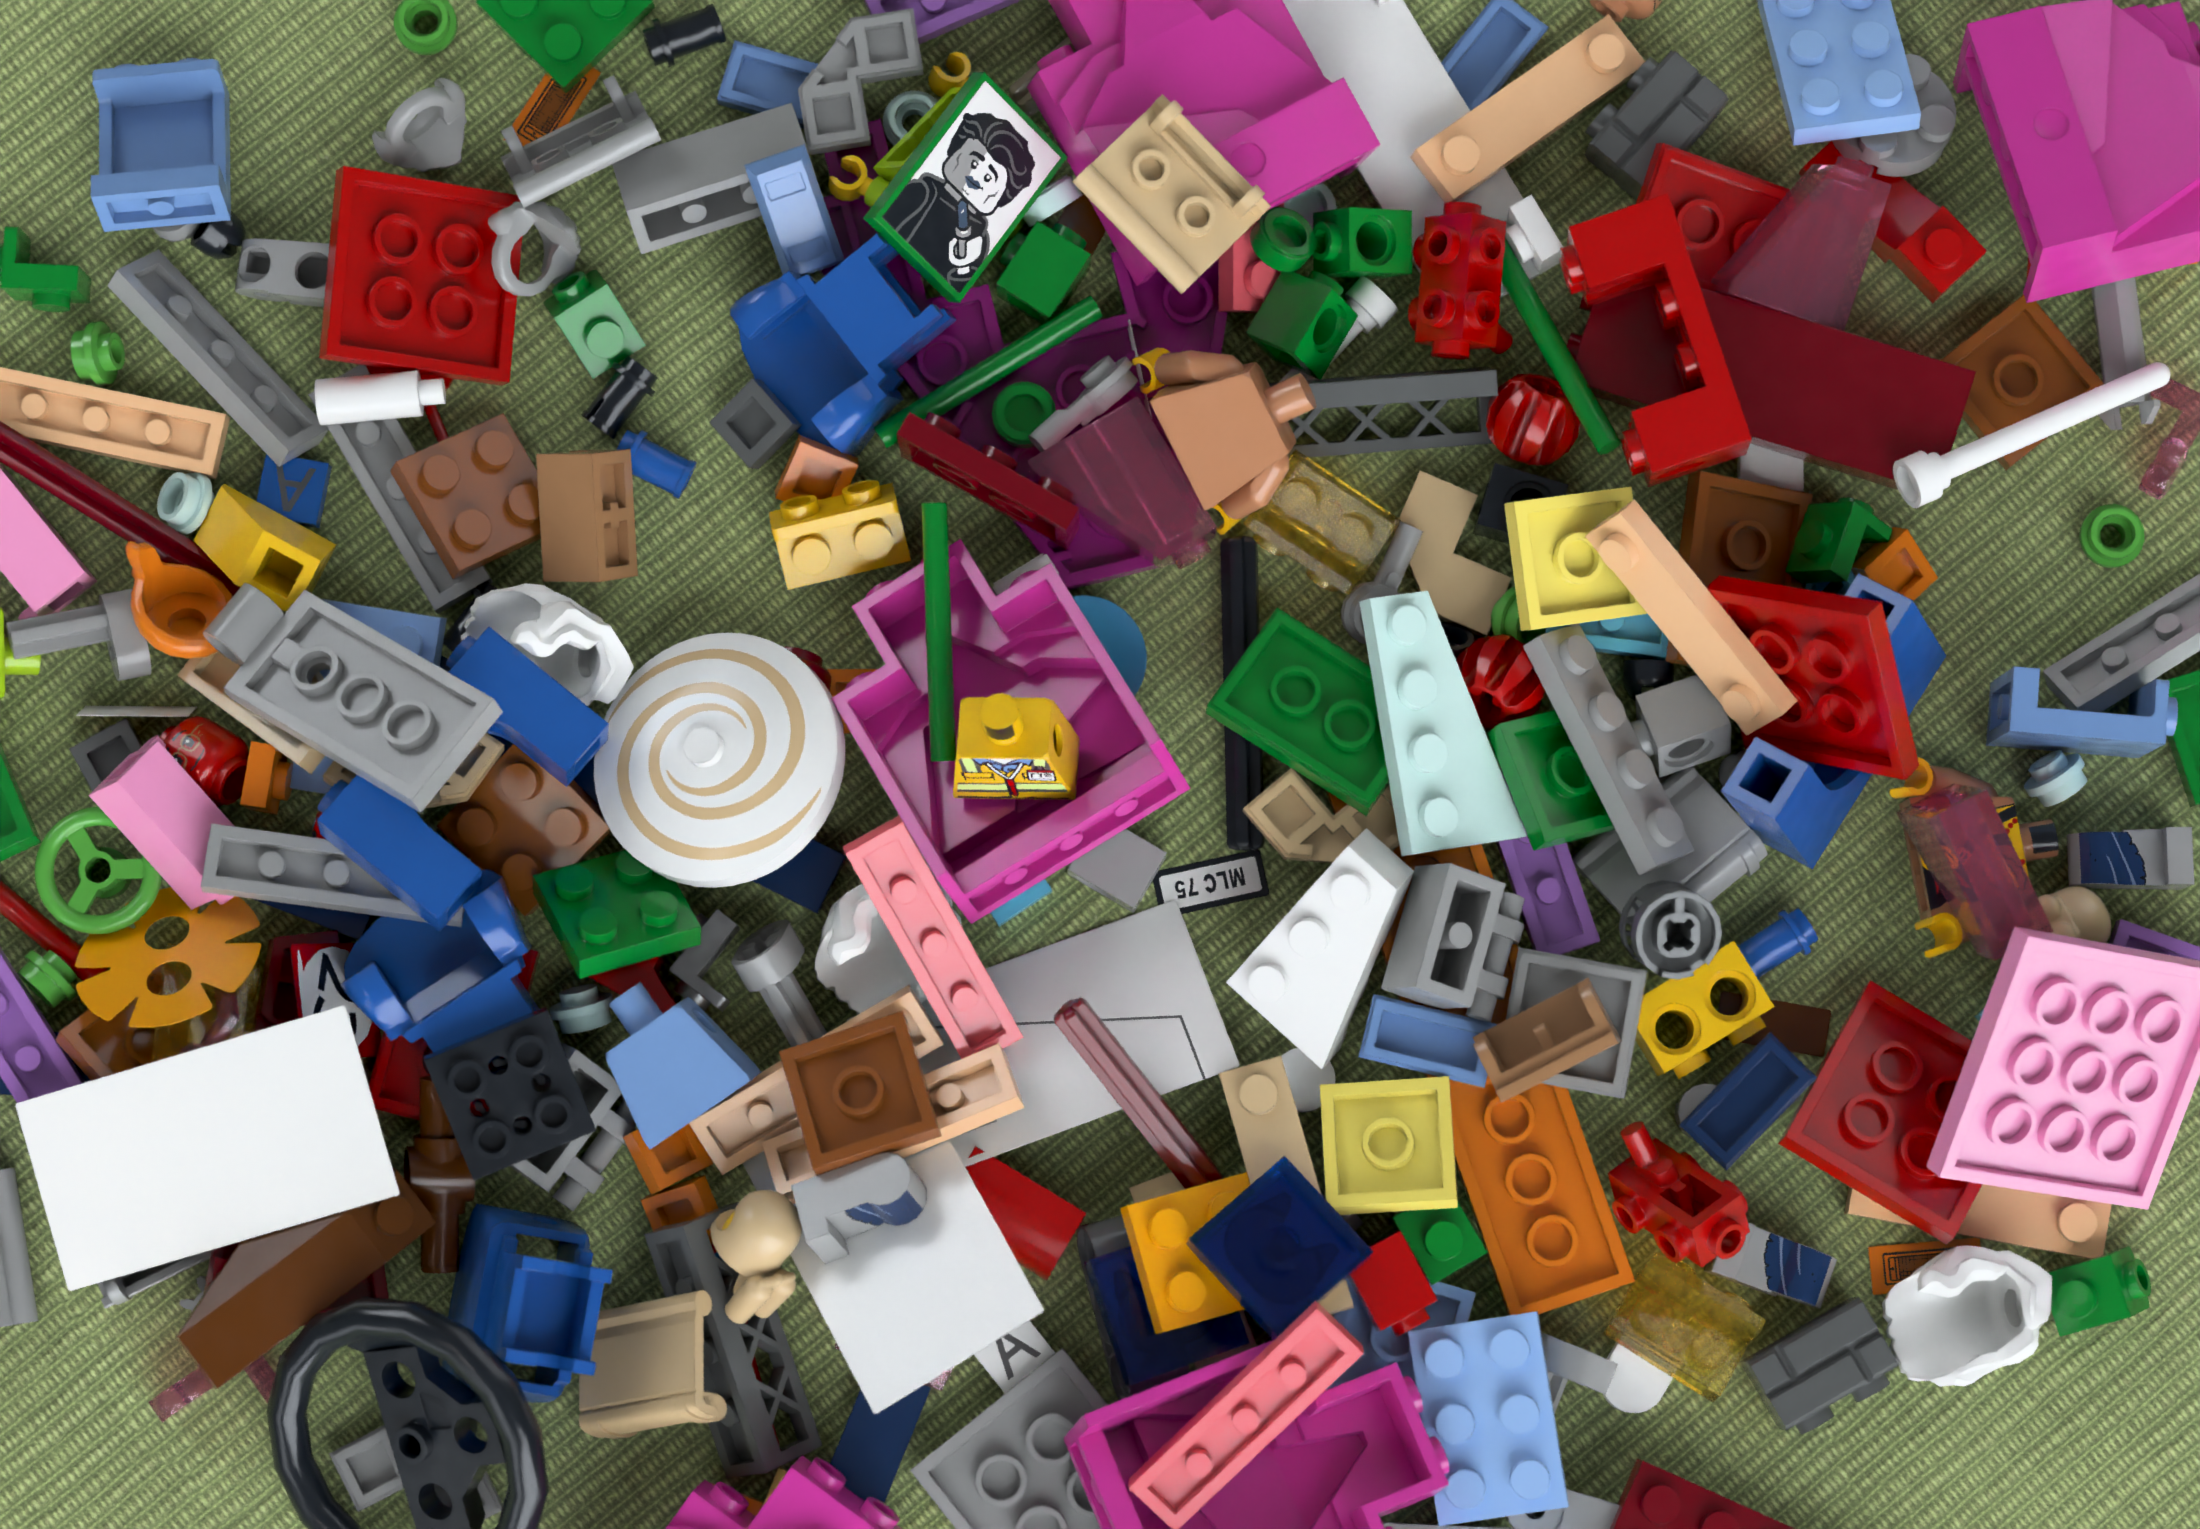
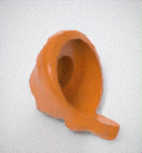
(173, 602)

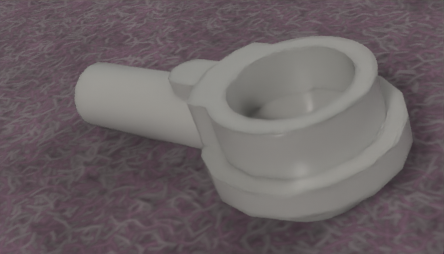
(1104, 384)
(1385, 582)

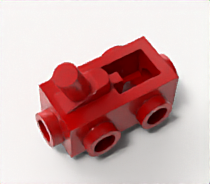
(1459, 283)
(1676, 1201)

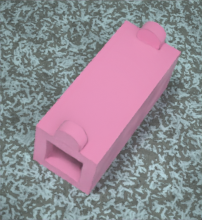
(36, 555)
(163, 817)

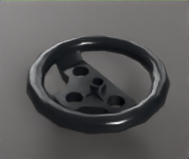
(426, 1424)

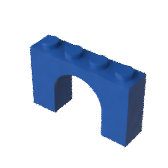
(1801, 802)
(392, 838)

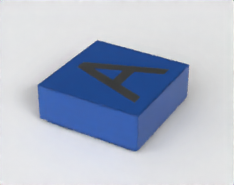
(295, 489)

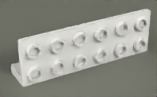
(1407, 104)

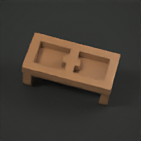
(587, 515)
(1545, 1040)

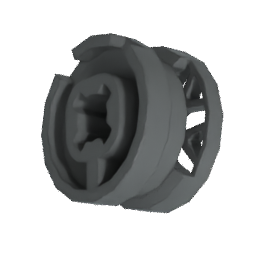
(1671, 929)

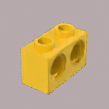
(1705, 1025)

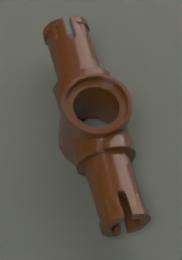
(440, 1180)

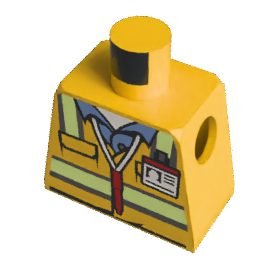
(1015, 750)

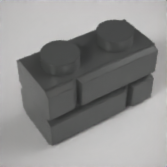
(1667, 107)
(1820, 1365)

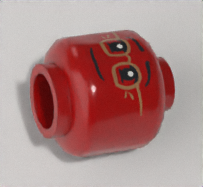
(210, 756)

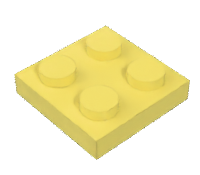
(1556, 567)
(1388, 1145)

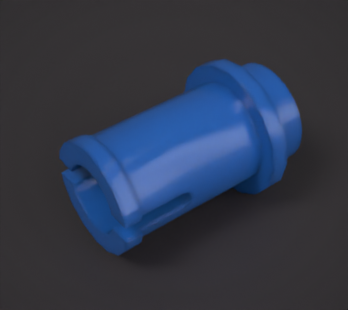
(657, 463)
(1779, 942)

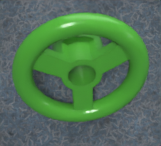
(122, 872)

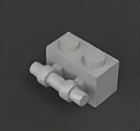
(1454, 940)
(583, 1174)

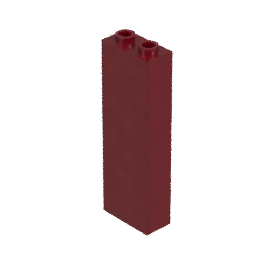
(1797, 381)

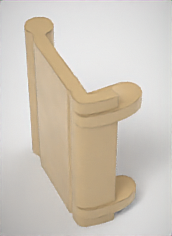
(1172, 193)
(648, 1368)

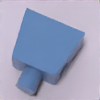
(672, 1063)

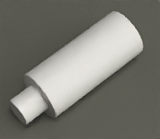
(376, 397)

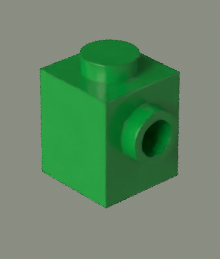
(1043, 270)

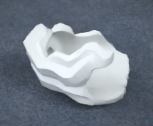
(557, 637)
(860, 955)
(1967, 1314)

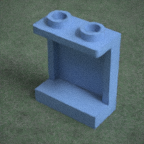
(162, 145)
(2020, 723)

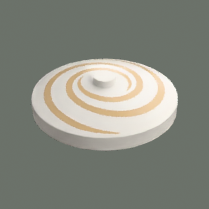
(720, 760)

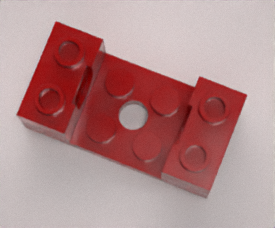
(1644, 249)

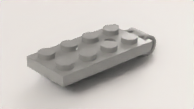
(374, 712)

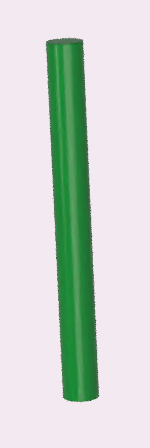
(1557, 354)
(994, 367)
(938, 632)

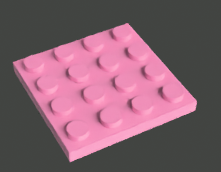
(2075, 1072)

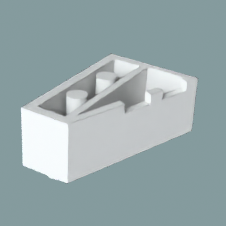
(1324, 949)

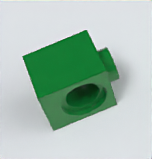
(1382, 239)
(1303, 322)

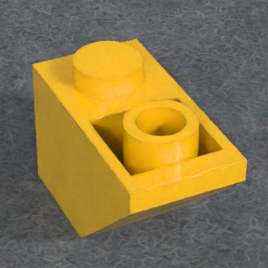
(262, 547)

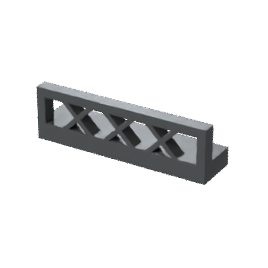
(1398, 388)
(746, 1432)

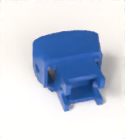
(837, 344)
(447, 980)
(529, 1305)

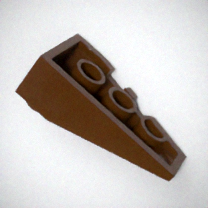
(292, 1275)

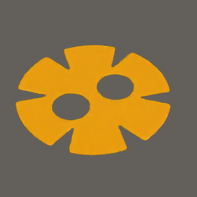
(133, 960)

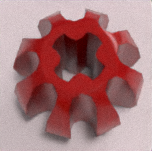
(1532, 420)
(1500, 680)

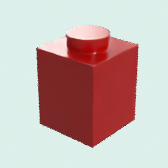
(1393, 1286)

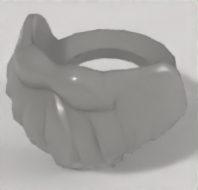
(430, 139)
(559, 239)

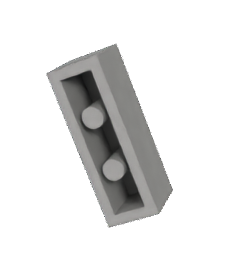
(701, 178)

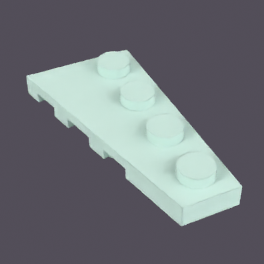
(1434, 745)

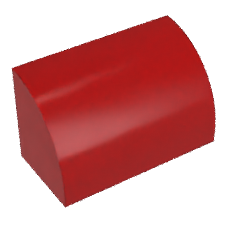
(1028, 1215)

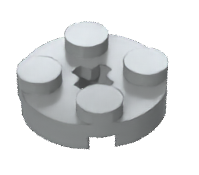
(1911, 150)

